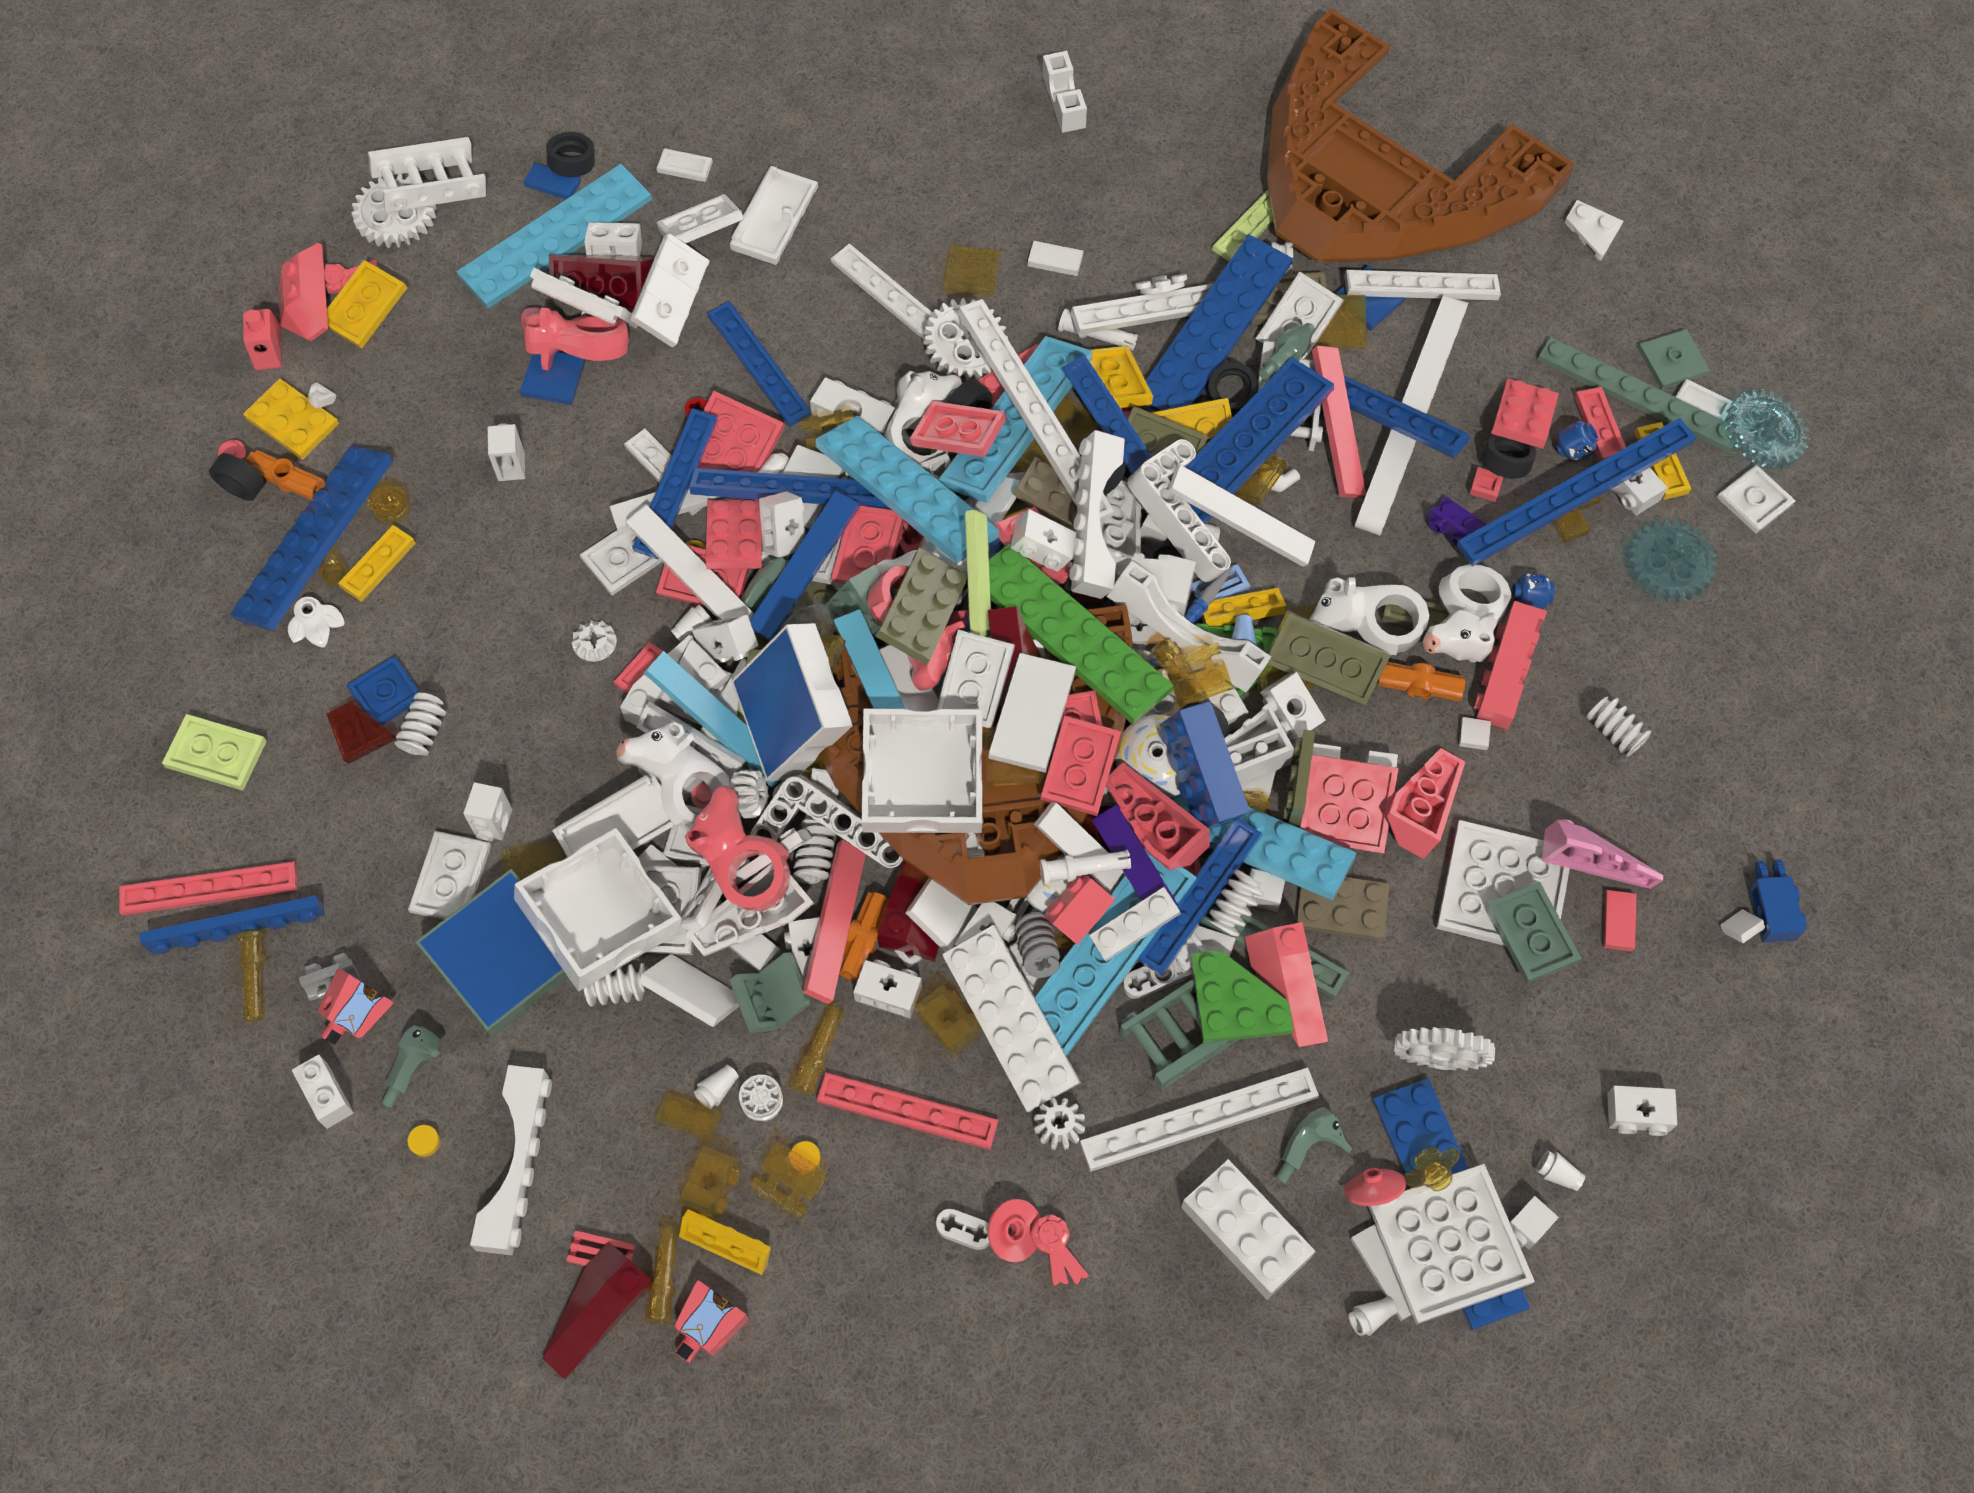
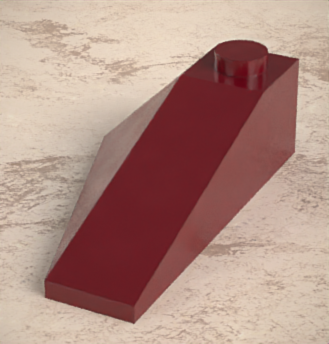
(604, 275)
(1009, 627)
(897, 928)
(600, 1300)

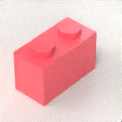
(1079, 907)

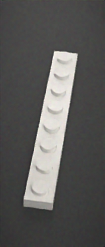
(1198, 1119)

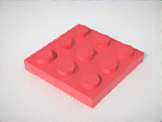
(741, 436)
(1349, 802)

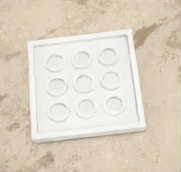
(1489, 866)
(1451, 1245)

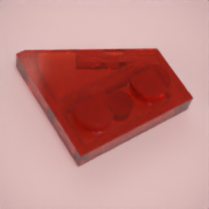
(357, 732)

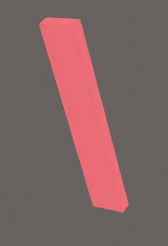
(1340, 425)
(207, 888)
(834, 922)
(907, 1111)

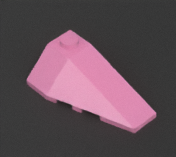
(1589, 853)

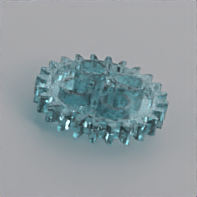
(1767, 429)
(1665, 578)

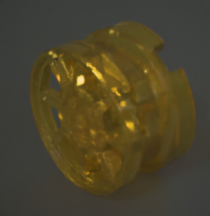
(389, 502)

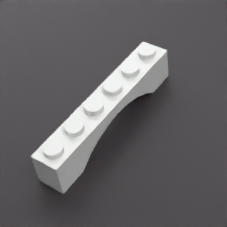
(1092, 564)
(1148, 603)
(498, 1221)

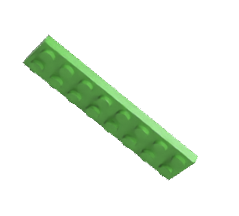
(1076, 636)

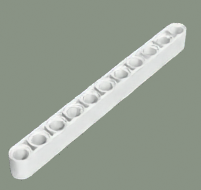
(1419, 396)

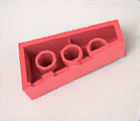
(1509, 665)

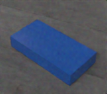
(548, 182)

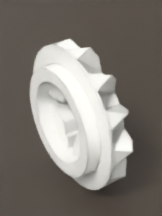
(604, 646)

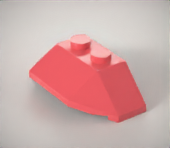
(303, 294)

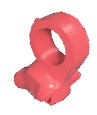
(581, 337)
(879, 600)
(723, 843)

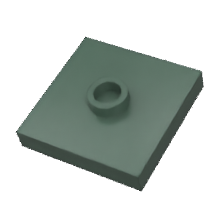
(1673, 359)

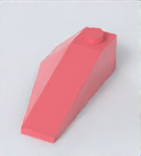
(1424, 802)
(1160, 823)
(1284, 964)

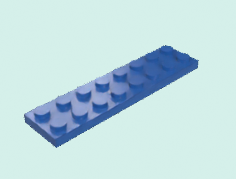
(1217, 324)
(1260, 428)
(311, 538)
(1415, 1122)

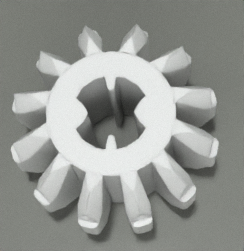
(752, 792)
(1047, 1120)

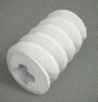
(419, 724)
(1618, 725)
(812, 854)
(1236, 903)
(615, 986)

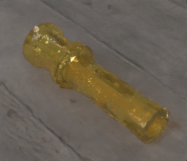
(251, 963)
(813, 1062)
(662, 1290)

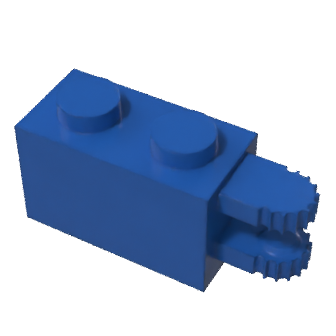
(1777, 903)

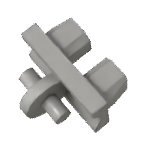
(317, 980)

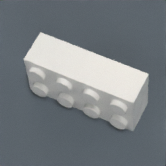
(1247, 1229)

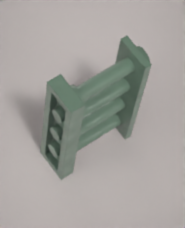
(1191, 1055)

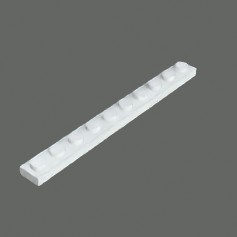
(1027, 398)

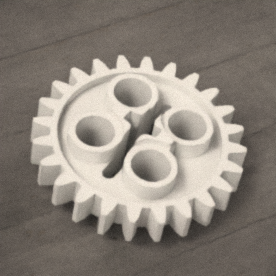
(389, 226)
(946, 350)
(1444, 1048)

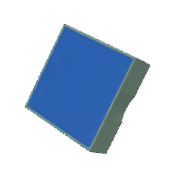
(493, 956)

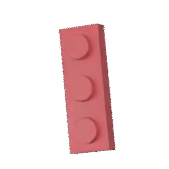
(1596, 411)

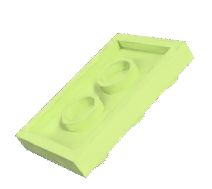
(214, 752)

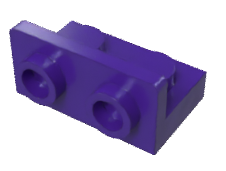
(1453, 520)

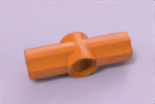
(285, 475)
(1422, 681)
(863, 936)

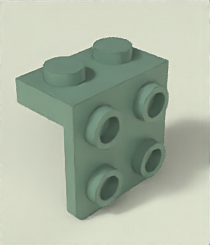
(771, 995)

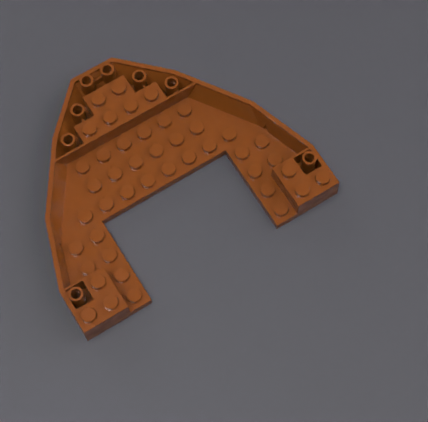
(1361, 196)
(1009, 811)

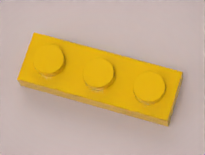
(1667, 470)
(377, 563)
(1254, 604)
(724, 1241)

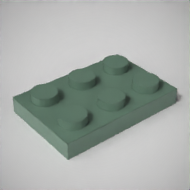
(1533, 932)

